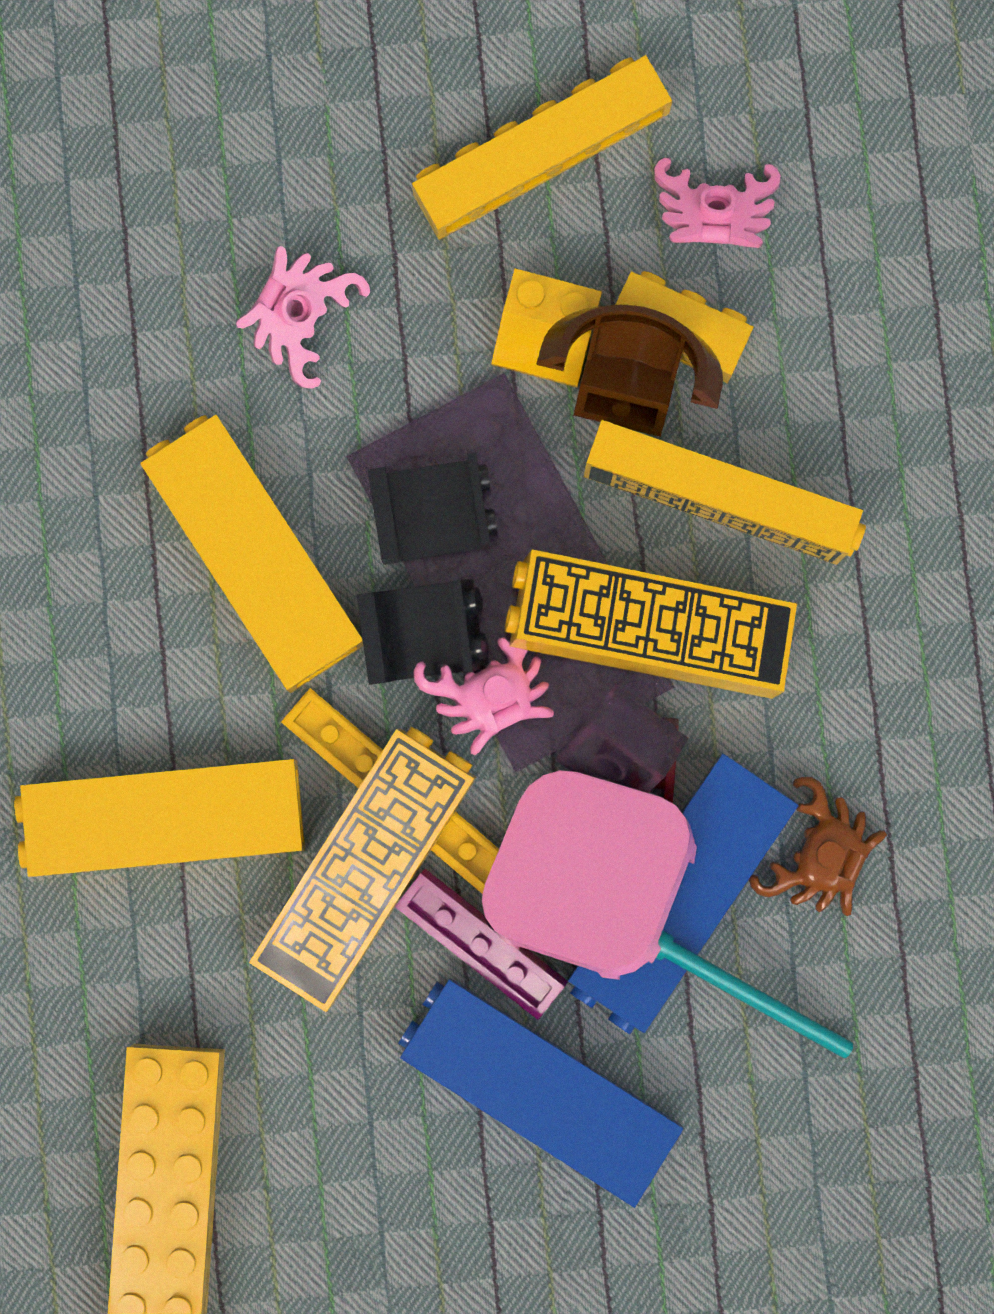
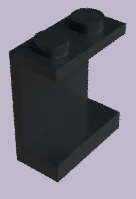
(431, 510)
(422, 625)

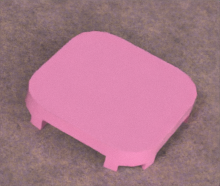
(588, 872)

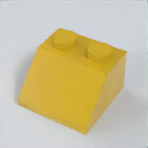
(529, 312)

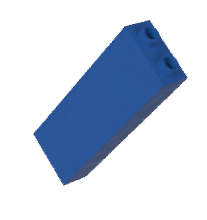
(733, 826)
(540, 1091)

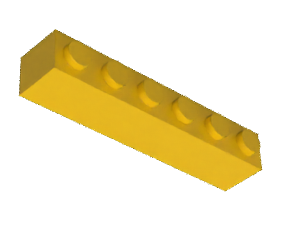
(541, 146)

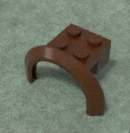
(632, 364)

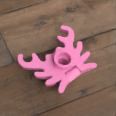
(716, 212)
(291, 307)
(489, 697)

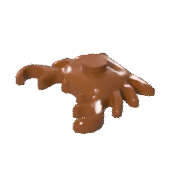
(829, 856)

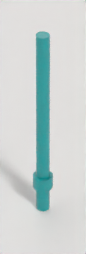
(752, 996)

